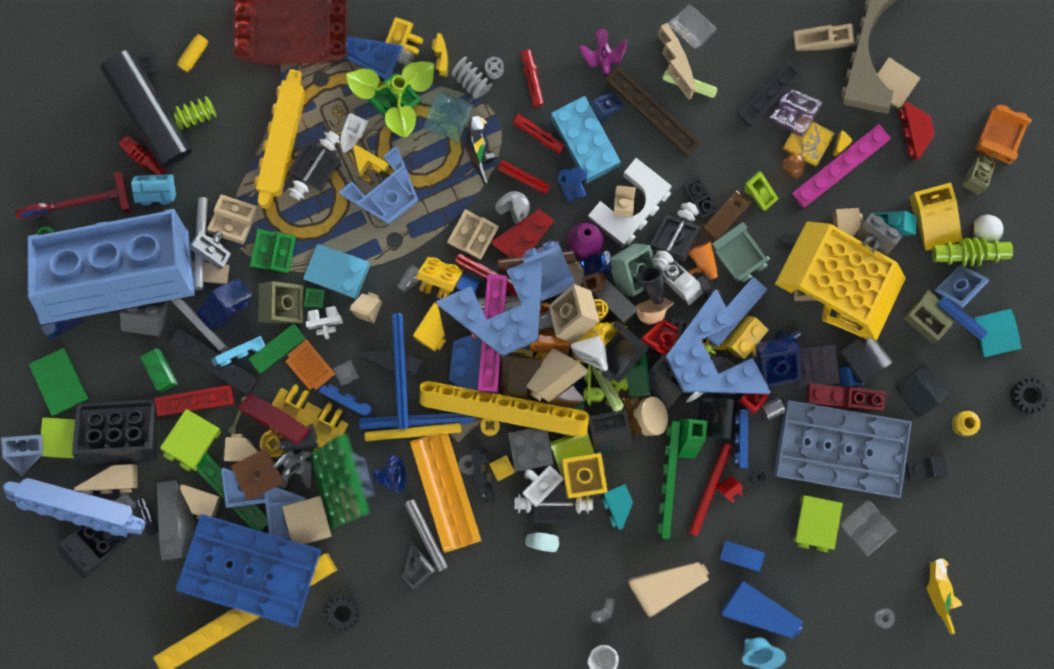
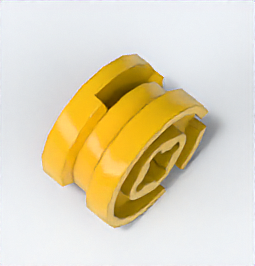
(271, 443)

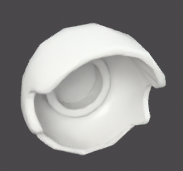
(988, 227)
(603, 658)

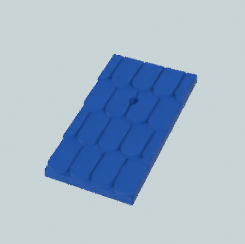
(266, 571)

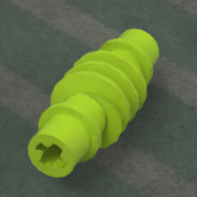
(972, 250)

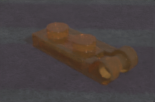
(726, 215)

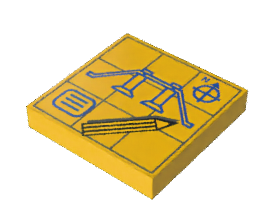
(811, 145)

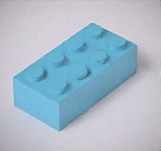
(585, 139)

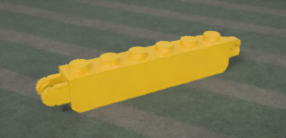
(281, 138)

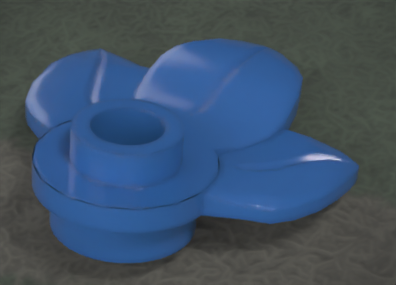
(571, 183)

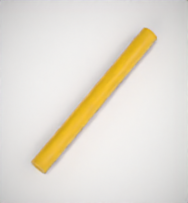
(413, 432)

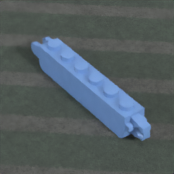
(74, 507)

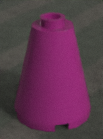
(585, 240)

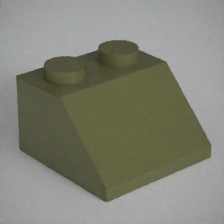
(280, 303)

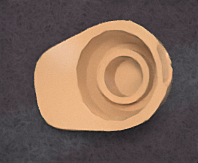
(651, 313)

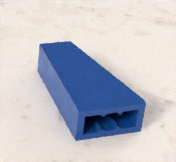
(758, 610)

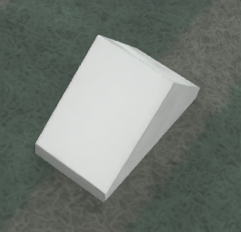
(592, 352)

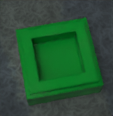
(314, 298)

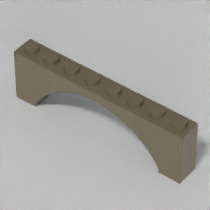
(864, 86)

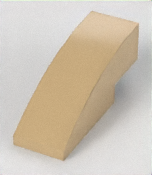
(824, 37)

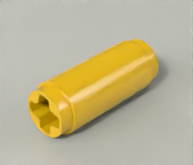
(192, 53)

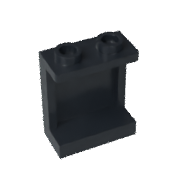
(622, 353)

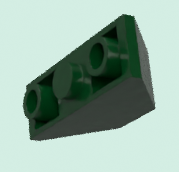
(639, 378)

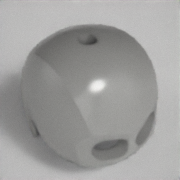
(514, 202)

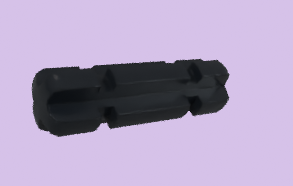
(146, 514)

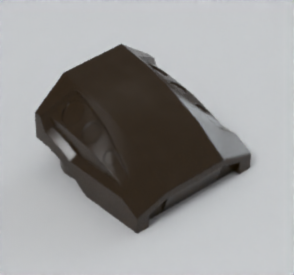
(516, 374)

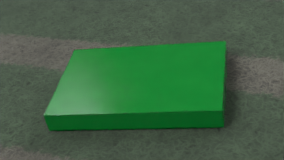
(58, 381)

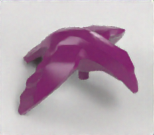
(603, 55)

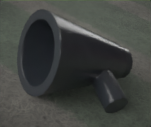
(652, 282)
(310, 441)

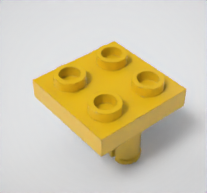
(438, 274)

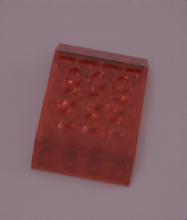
(290, 31)

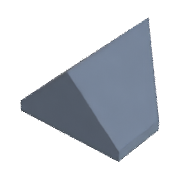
(22, 451)

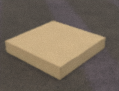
(897, 79)

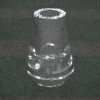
(409, 278)

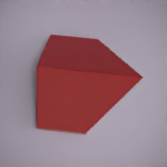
(662, 337)

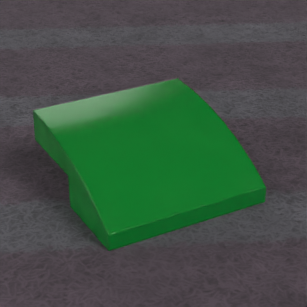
(385, 99)
(272, 251)

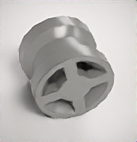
(494, 63)

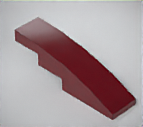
(274, 419)

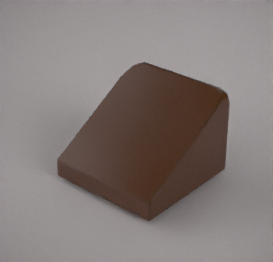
(594, 282)

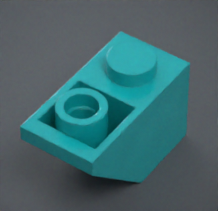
(902, 221)
(619, 504)

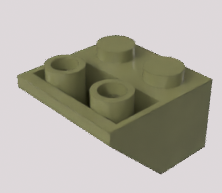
(929, 317)

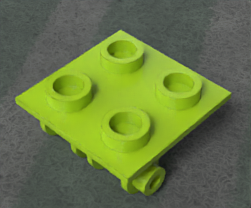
(592, 394)

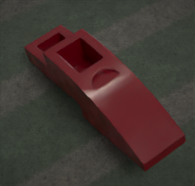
(845, 397)

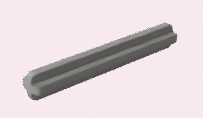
(426, 535)

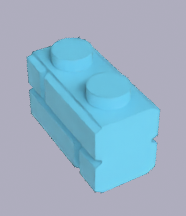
(153, 189)

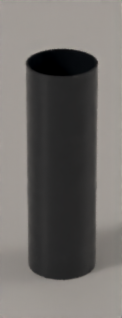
(146, 108)

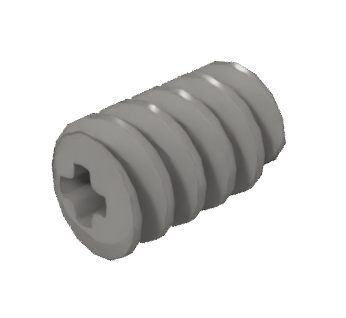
(469, 79)

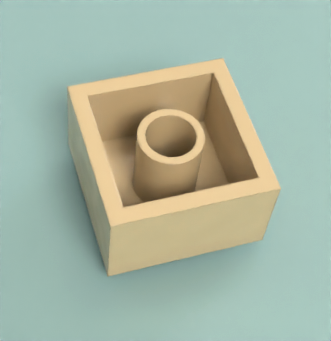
(573, 313)

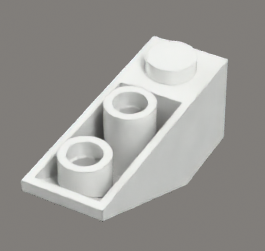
(682, 282)

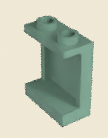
(740, 253)

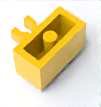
(745, 336)

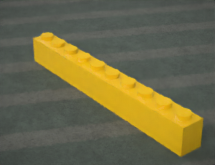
(224, 626)

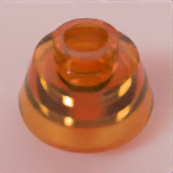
(794, 165)

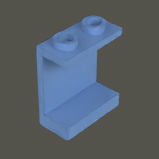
(554, 269)

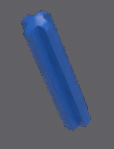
(961, 317)

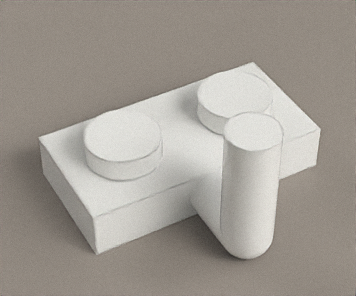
(541, 485)

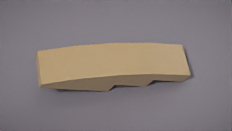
(679, 67)

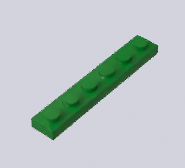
(667, 488)

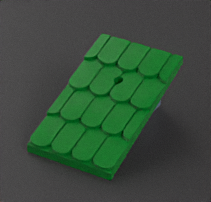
(341, 481)

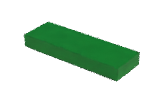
(277, 348)

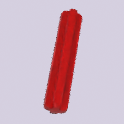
(524, 177)

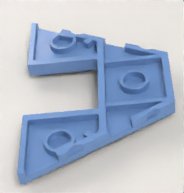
(511, 328)
(693, 365)
(274, 501)

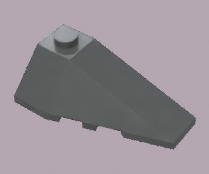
(174, 520)

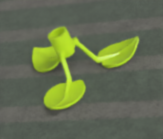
(399, 119)

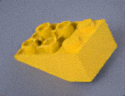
(937, 215)

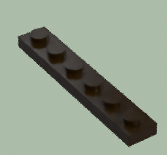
(652, 111)

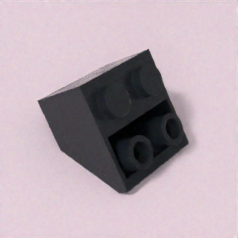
(663, 383)
(610, 432)

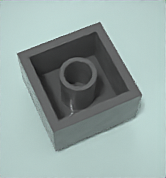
(530, 449)

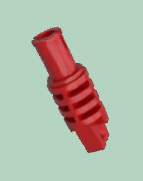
(141, 155)

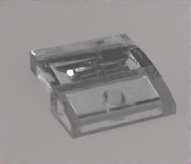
(868, 527)

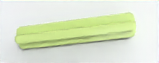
(700, 87)
(608, 390)

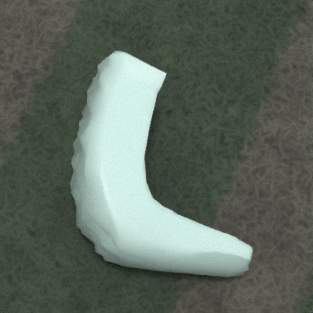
(542, 541)

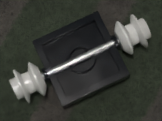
(314, 165)
(675, 236)
(555, 507)

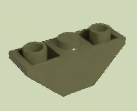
(979, 174)

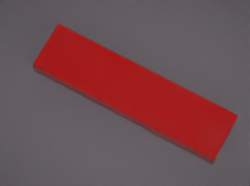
(194, 400)

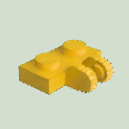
(400, 34)

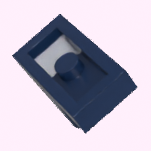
(606, 106)

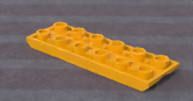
(445, 491)

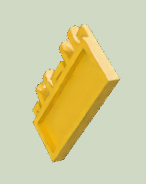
(310, 414)

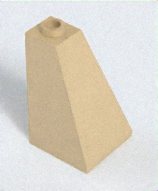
(664, 587)

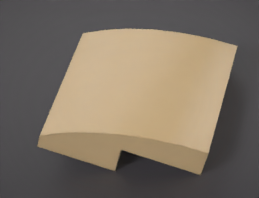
(232, 219)
(472, 234)
(307, 521)

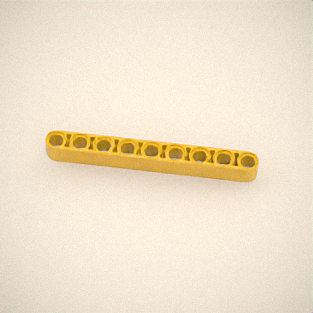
(504, 408)

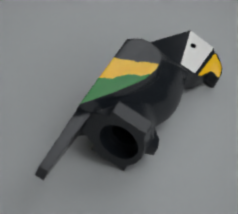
(478, 146)

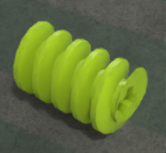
(194, 113)

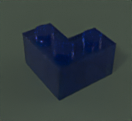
(224, 303)

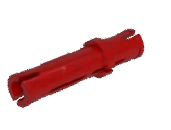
(532, 78)
(546, 138)

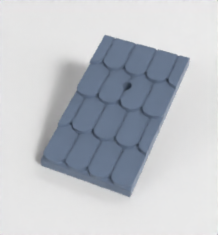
(842, 449)

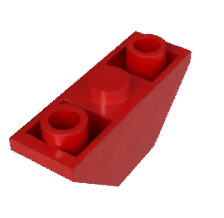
(917, 129)

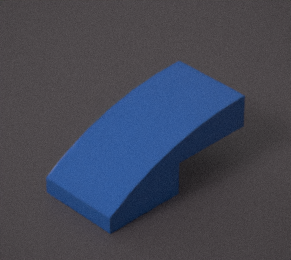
(742, 556)

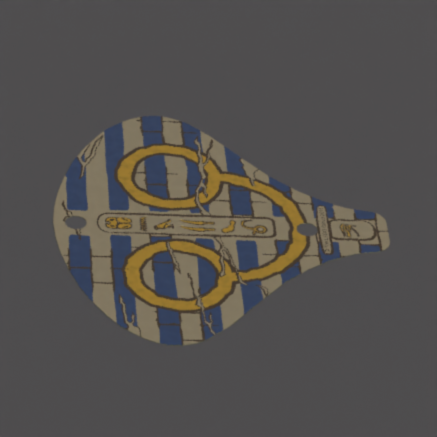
(435, 164)

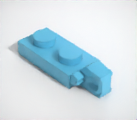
(239, 351)

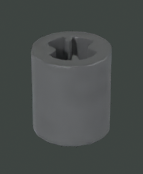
(772, 408)

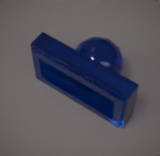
(597, 263)

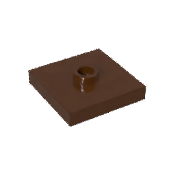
(257, 474)

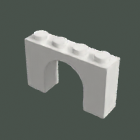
(623, 228)

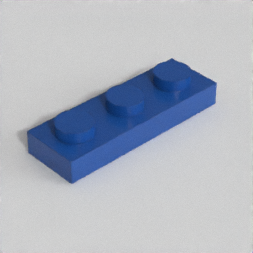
(741, 439)

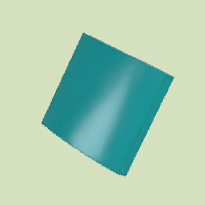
(1001, 334)

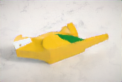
(941, 592)

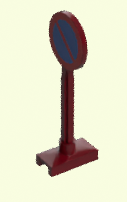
(119, 193)

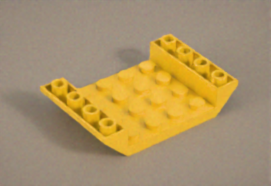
(843, 276)

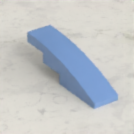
(740, 307)

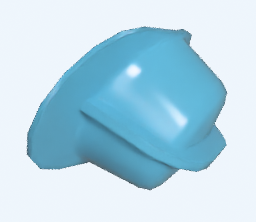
(762, 655)

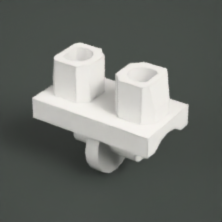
(332, 319)

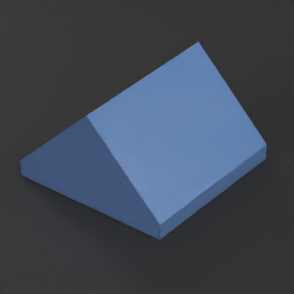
(961, 286)

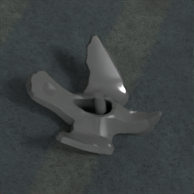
(298, 464)

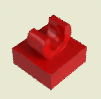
(730, 488)

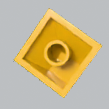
(431, 330)

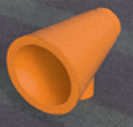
(704, 259)

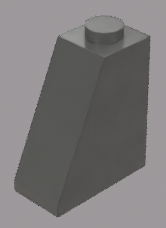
(618, 305)

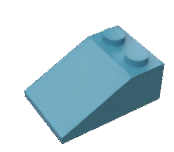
(337, 271)

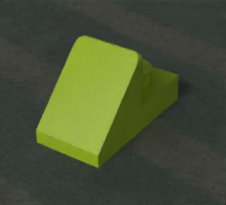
(761, 191)

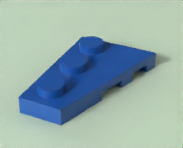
(374, 55)

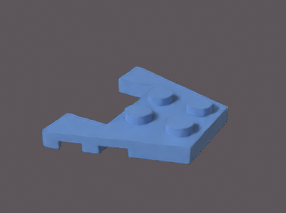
(391, 196)

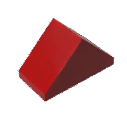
(752, 401)

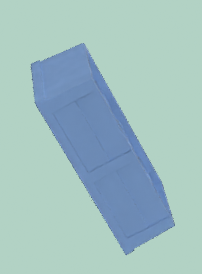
(109, 266)

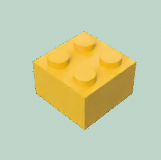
(583, 475)

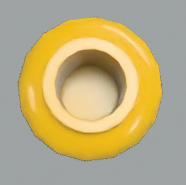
(965, 423)

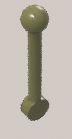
(232, 430)

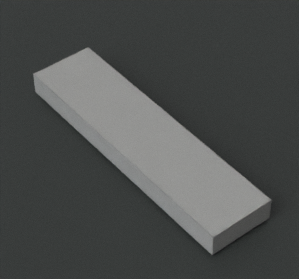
(197, 321)

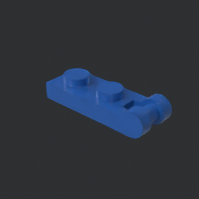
(347, 400)

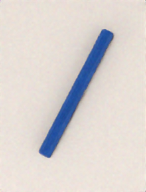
(400, 371)
(415, 420)

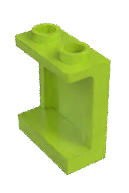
(189, 440)
(818, 523)

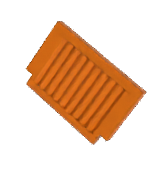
(309, 366)

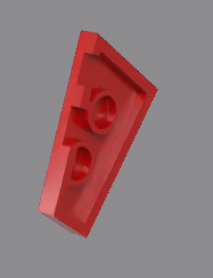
(523, 235)

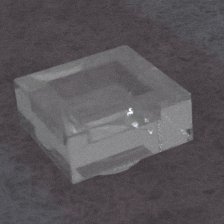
(346, 373)

